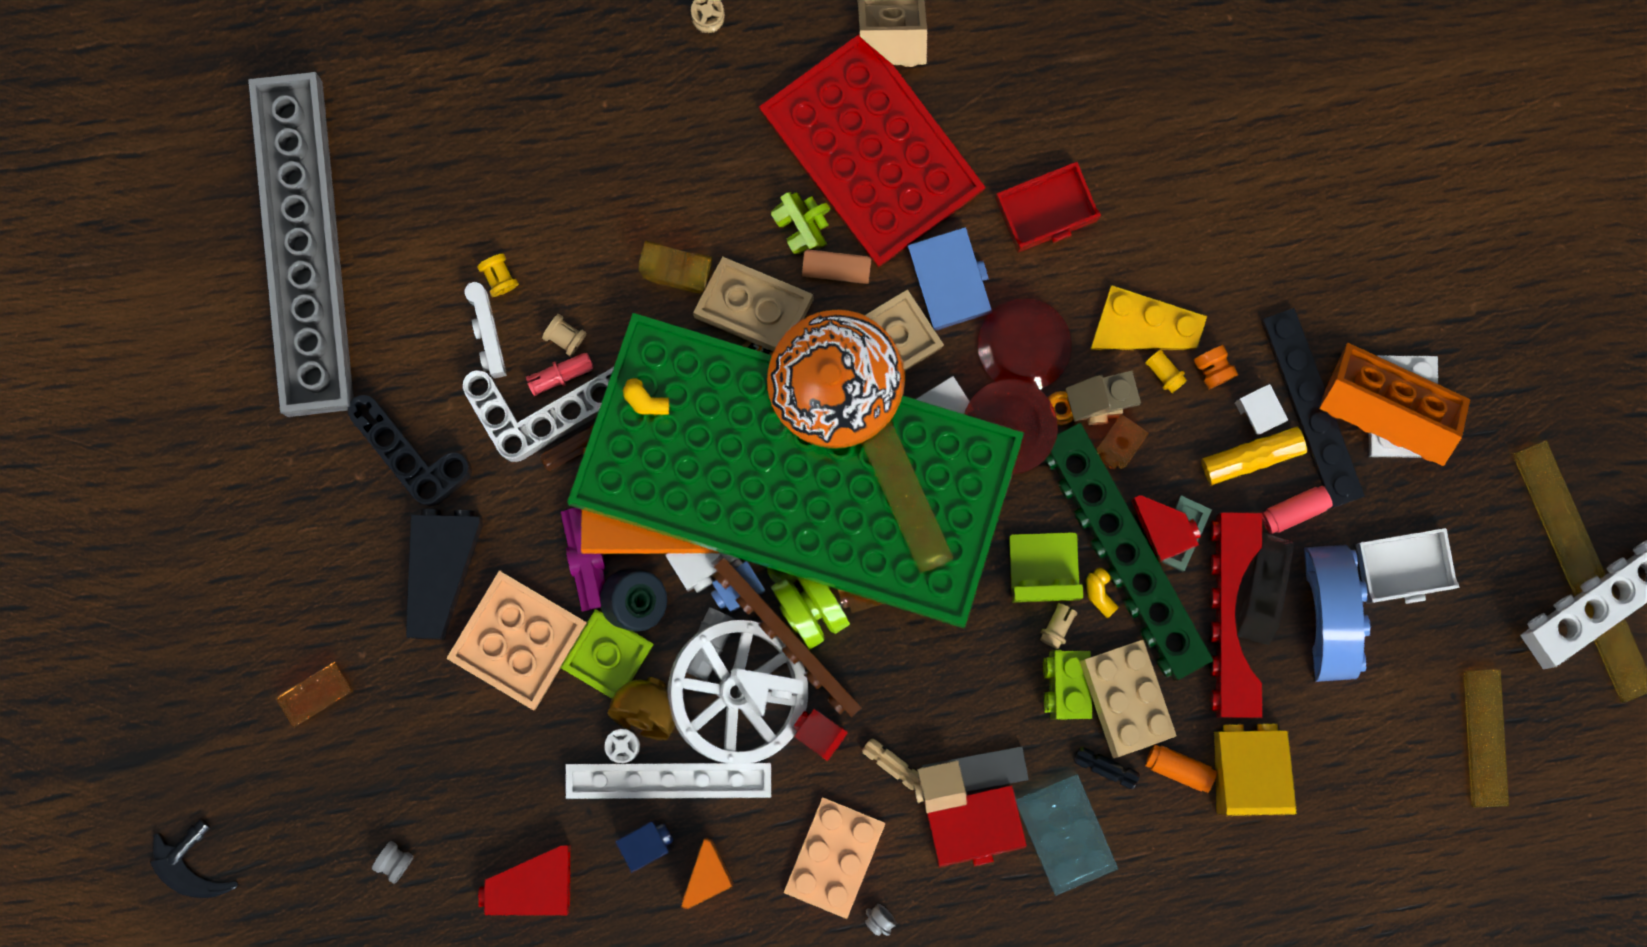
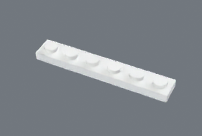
(668, 780)

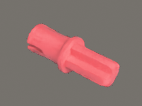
(559, 373)

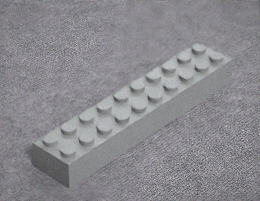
(301, 244)

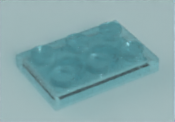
(1066, 834)

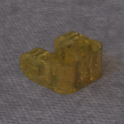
(674, 267)

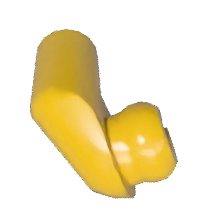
(642, 401)
(1096, 592)

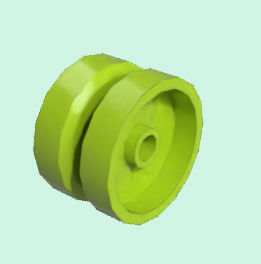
(806, 608)

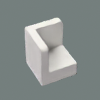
(1262, 409)

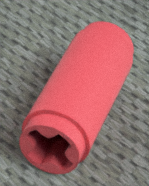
(1296, 509)

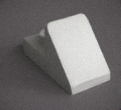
(756, 686)

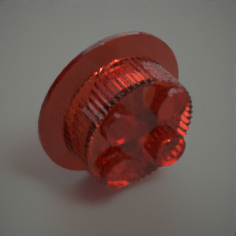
(1025, 343)
(1023, 409)

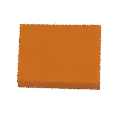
(708, 876)

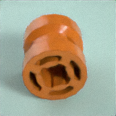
(1215, 367)

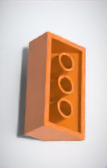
(1396, 404)

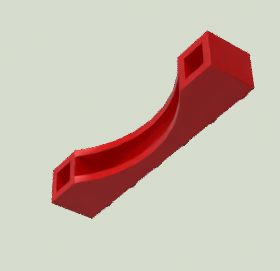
(1237, 687)

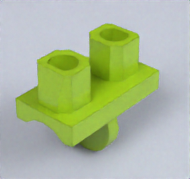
(795, 210)

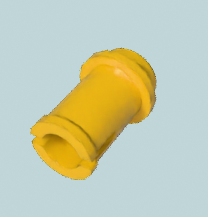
(1166, 371)

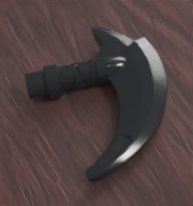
(174, 872)

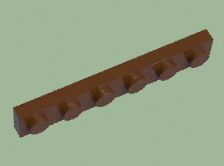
(774, 626)

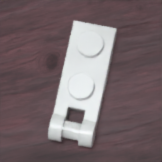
(485, 328)

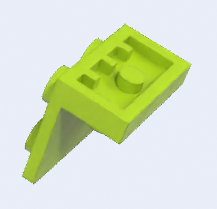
(1044, 567)
(1069, 691)

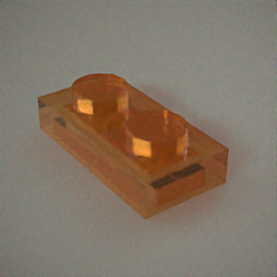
(314, 694)

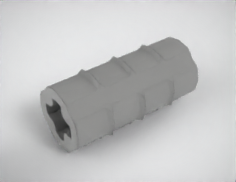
(699, 664)

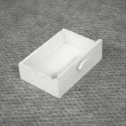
(1407, 566)

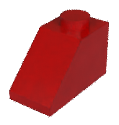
(1165, 528)
(819, 733)

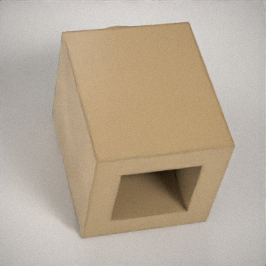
(940, 787)

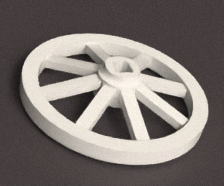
(688, 728)

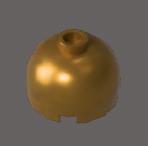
(644, 707)

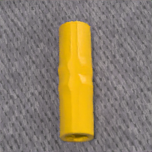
(1254, 455)

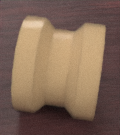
(707, 8)

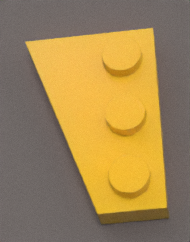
(1145, 323)

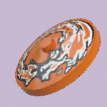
(836, 378)

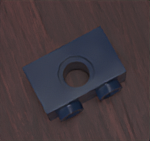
(645, 845)

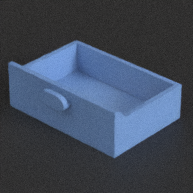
(950, 278)

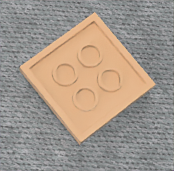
(516, 640)

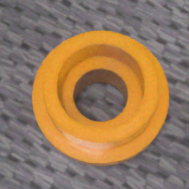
(1061, 397)

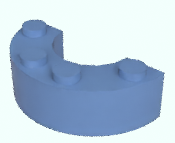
(1339, 612)

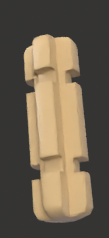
(890, 763)

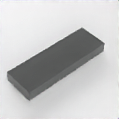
(991, 768)

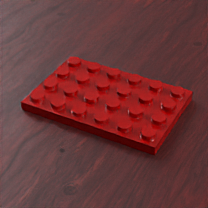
(872, 149)

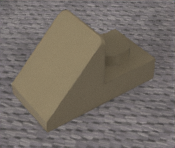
(1102, 395)

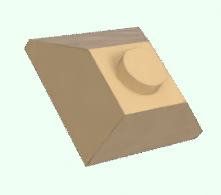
(895, 29)

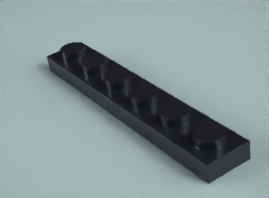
(1306, 395)

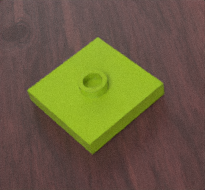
(606, 655)

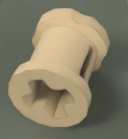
(564, 335)

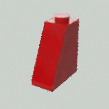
(532, 887)

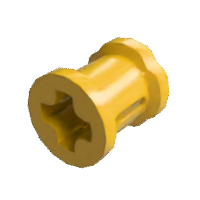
(497, 275)

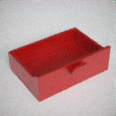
(1047, 207)
(977, 830)

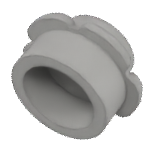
(880, 920)

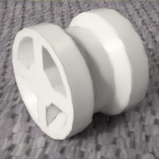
(618, 743)

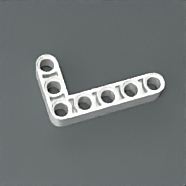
(525, 428)

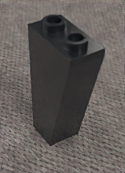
(437, 569)

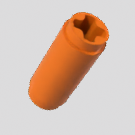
(1181, 768)

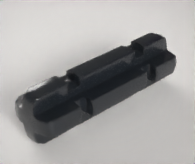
(1107, 768)

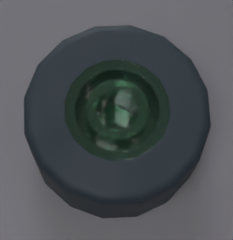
(621, 596)

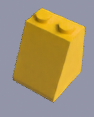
(1253, 771)

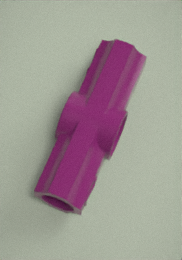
(584, 567)

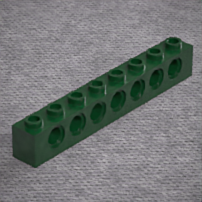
(1127, 532)

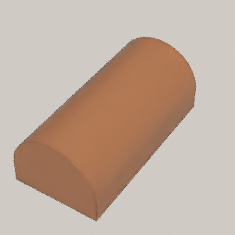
(836, 266)

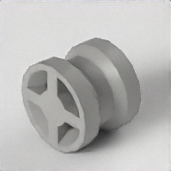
(392, 862)

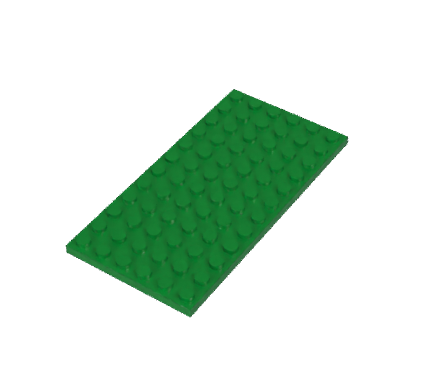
(750, 488)

